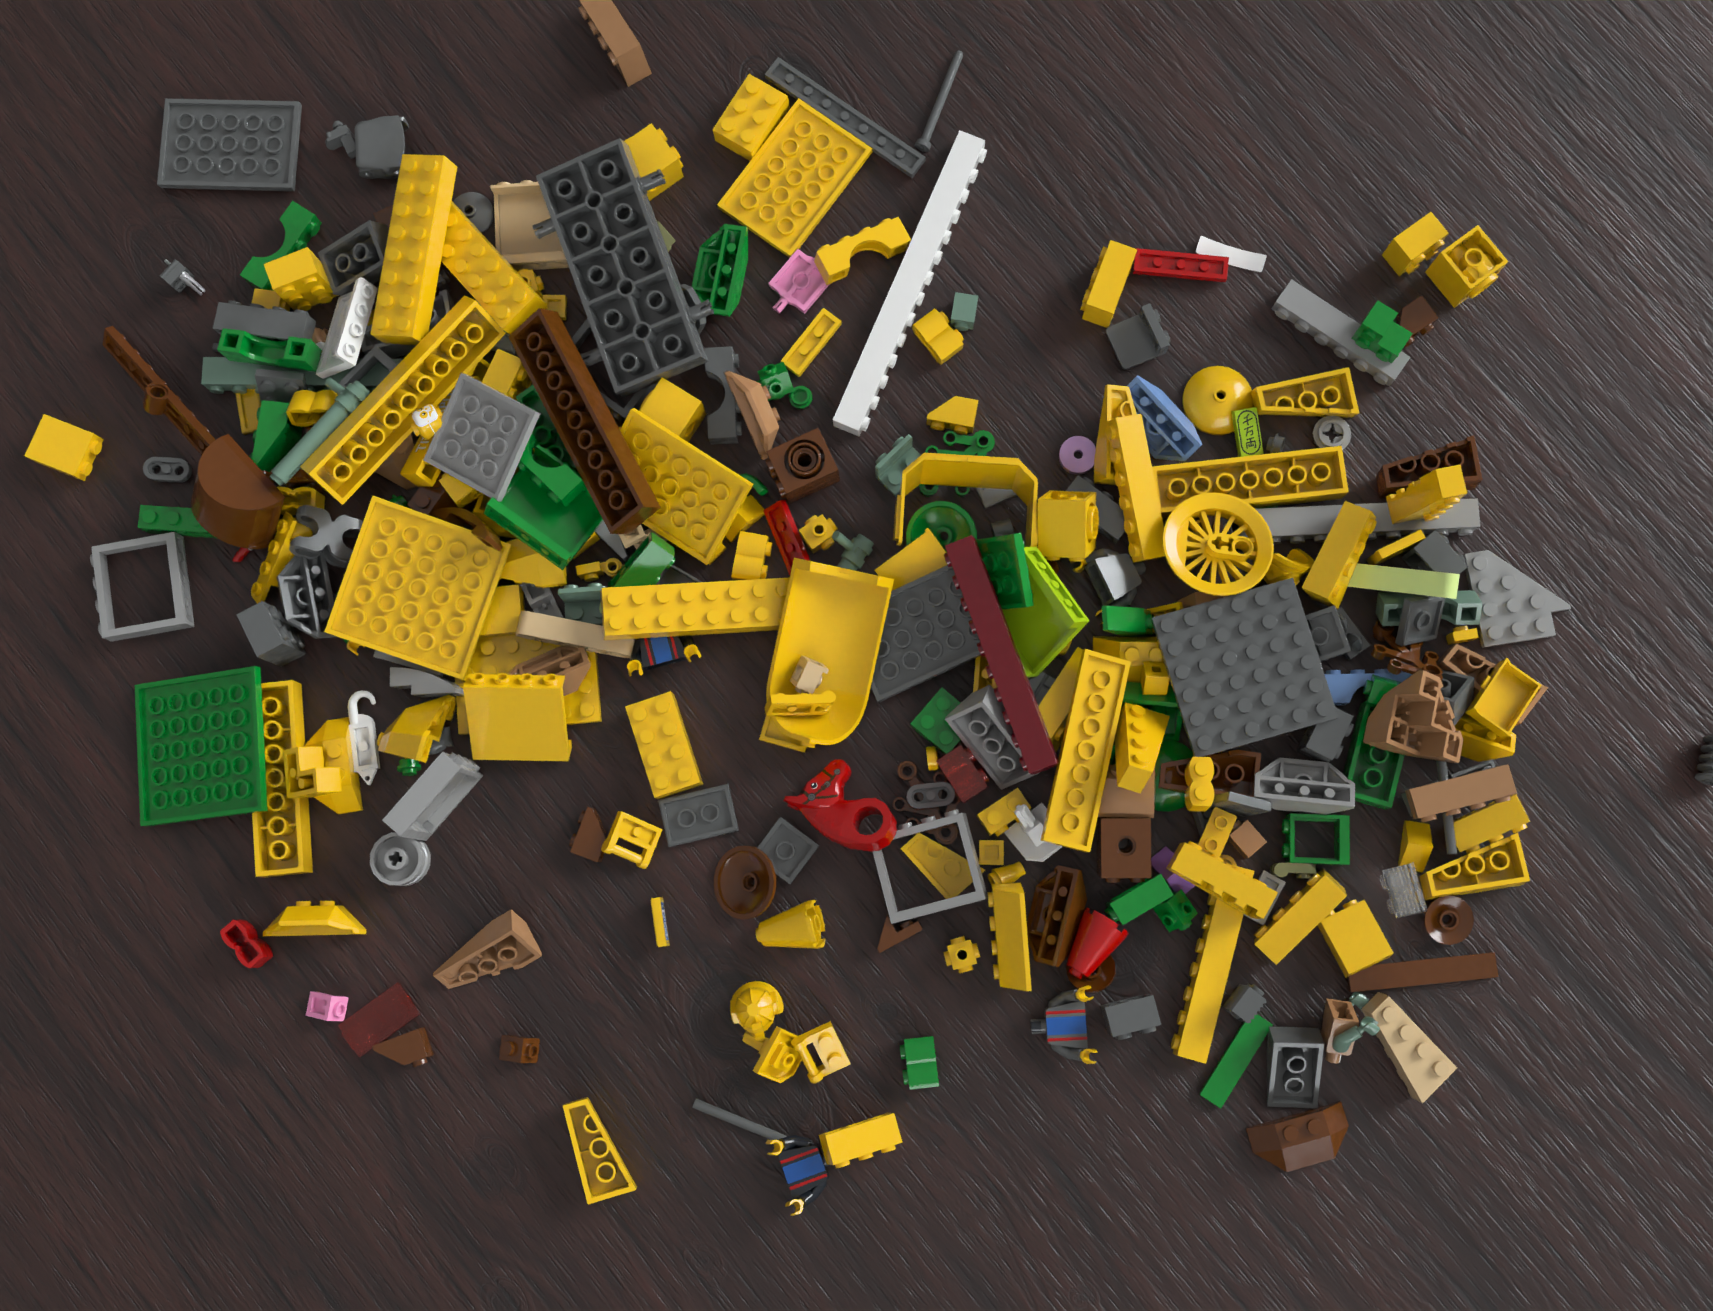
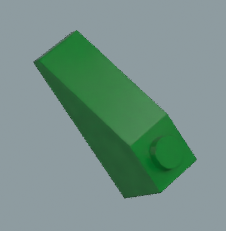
(1127, 621)

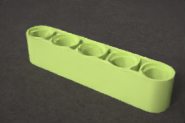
(1405, 580)

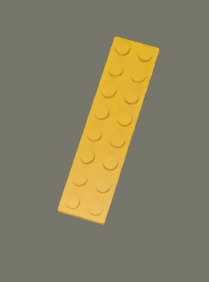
(1085, 751)

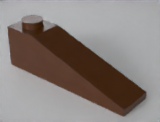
(1232, 772)

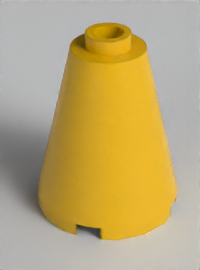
(794, 928)

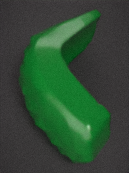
(757, 484)

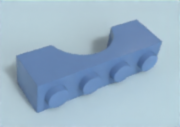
(1344, 685)

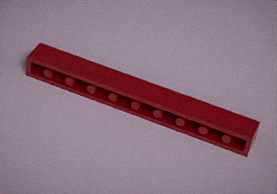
(1002, 656)

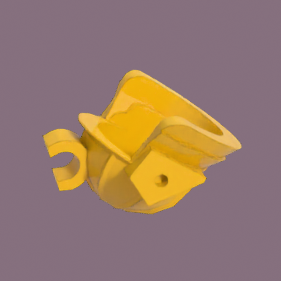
(1292, 566)
(755, 1007)

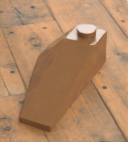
(498, 946)

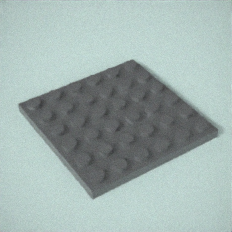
(1244, 668)

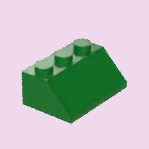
(1159, 703)

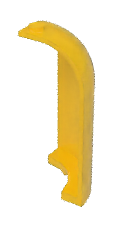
(839, 622)

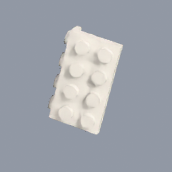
(347, 329)

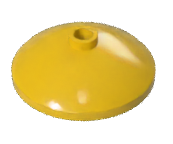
(1205, 408)

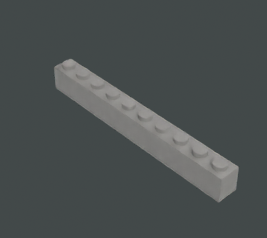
(1316, 522)

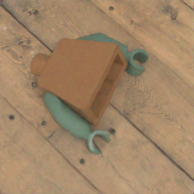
(1341, 1026)

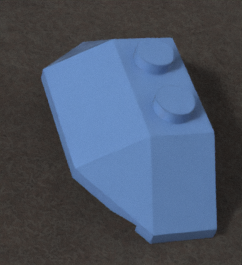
(1166, 428)

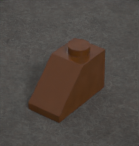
(407, 1048)

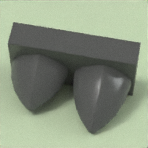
(1355, 638)

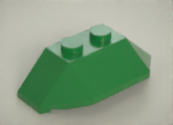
(722, 268)

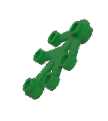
(975, 448)

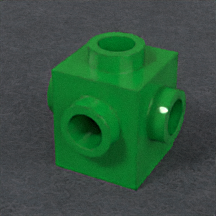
(776, 380)
(1176, 912)

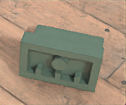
(891, 465)
(582, 602)

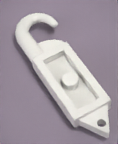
(363, 738)

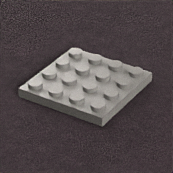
(481, 437)

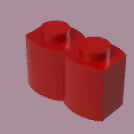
(248, 947)

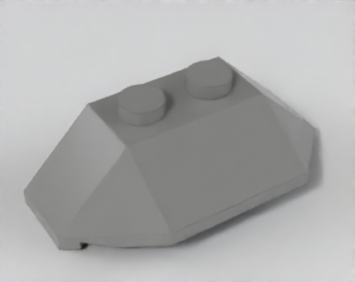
(1304, 787)

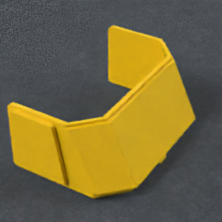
(971, 472)

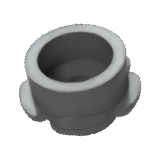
(1275, 444)

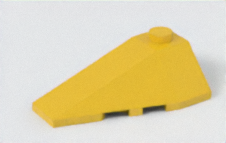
(1116, 403)
(530, 567)

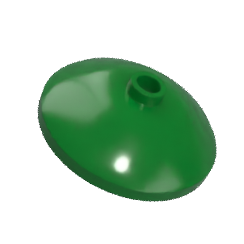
(941, 517)
(1165, 799)

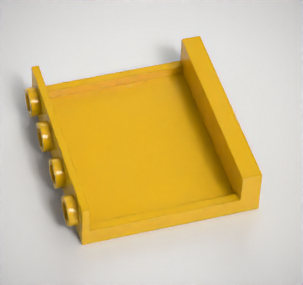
(517, 717)

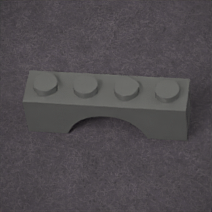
(723, 423)

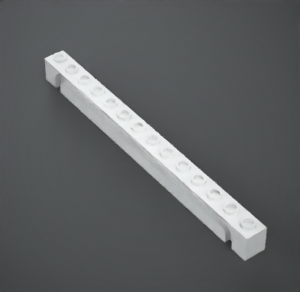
(909, 283)

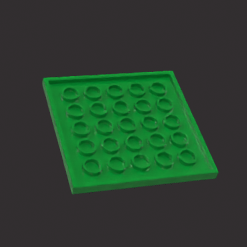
(200, 747)

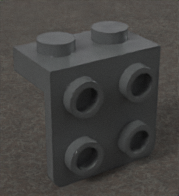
(1138, 338)

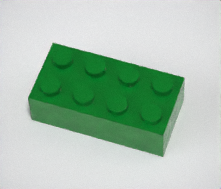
(1371, 768)

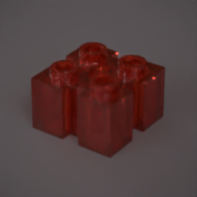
(963, 774)

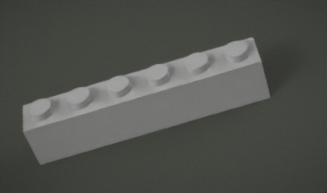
(1333, 329)

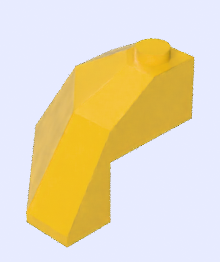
(417, 728)

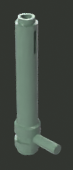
(345, 403)
(854, 551)

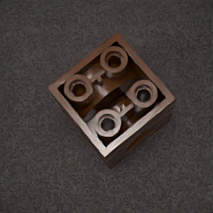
(797, 481)
(1127, 862)

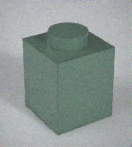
(964, 311)

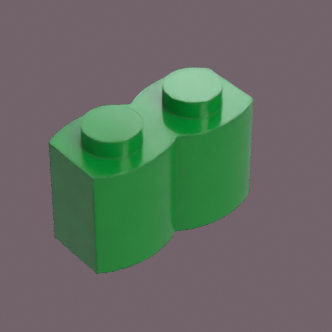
(920, 1061)

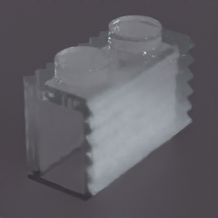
(1404, 890)

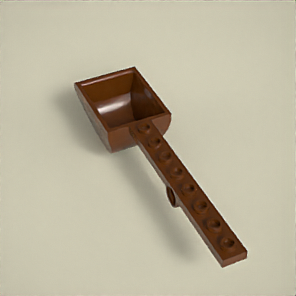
(229, 490)

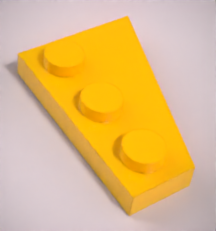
(940, 865)

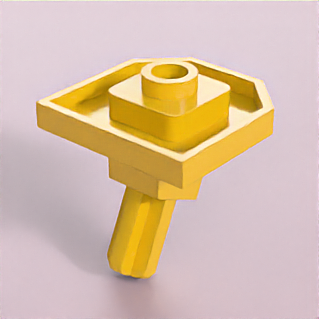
(777, 1057)

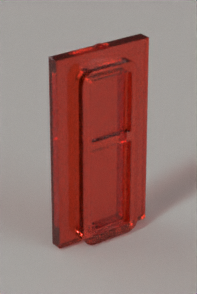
(378, 1019)

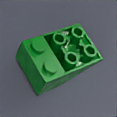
(274, 435)

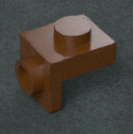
(519, 1049)

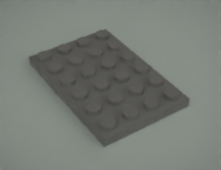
(229, 144)
(923, 634)

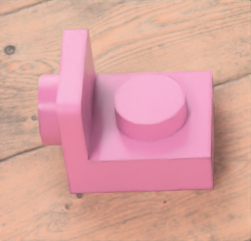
(326, 1006)

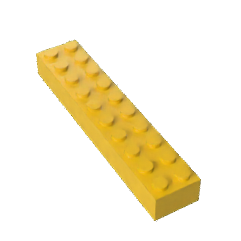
(386, 413)

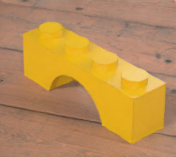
(886, 238)

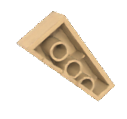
(1414, 1055)

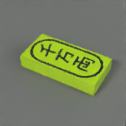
(1247, 432)

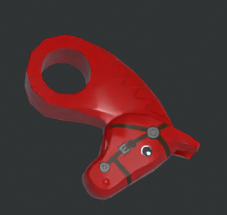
(840, 819)

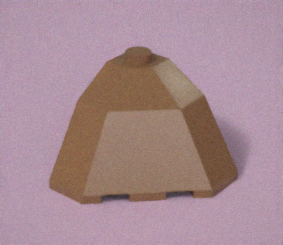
(1415, 721)

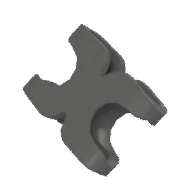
(326, 536)

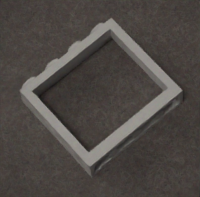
(179, 582)
(433, 796)
(927, 824)

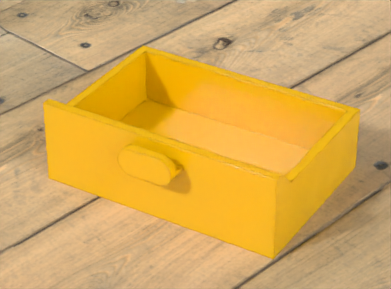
(1503, 698)

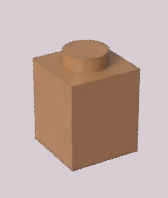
(1246, 838)

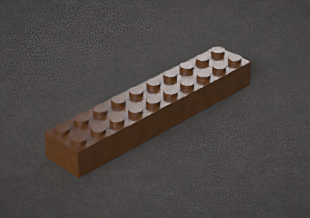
(584, 422)

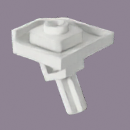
(1028, 833)

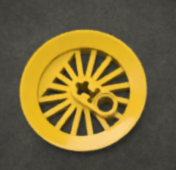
(1216, 546)

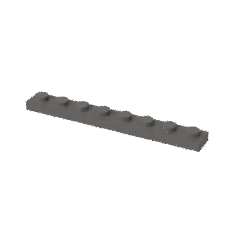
(860, 126)

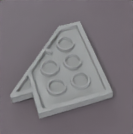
(1512, 604)

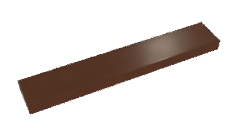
(1424, 972)

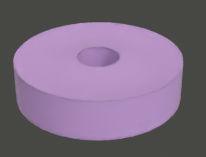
(1072, 464)

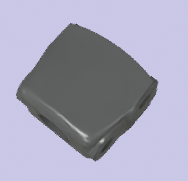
(380, 146)

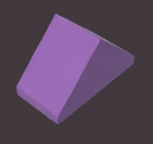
(1159, 863)

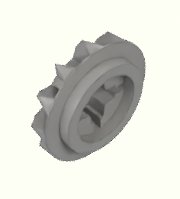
(1339, 427)

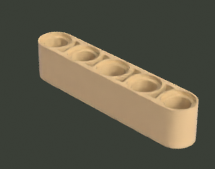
(571, 633)

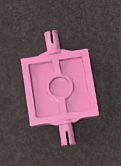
(798, 283)

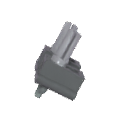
(180, 277)

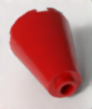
(1093, 943)

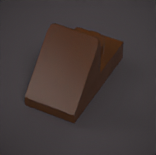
(890, 937)

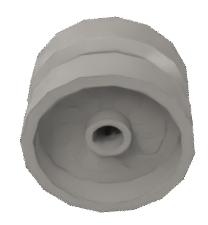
(386, 864)

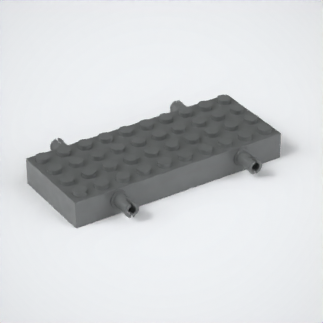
(622, 268)

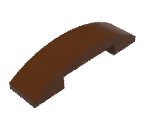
(464, 517)

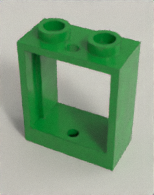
(1341, 839)
(1138, 899)

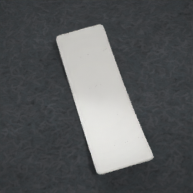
(1237, 257)

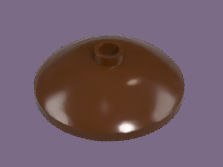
(735, 882)

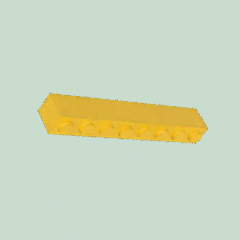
(1208, 979)

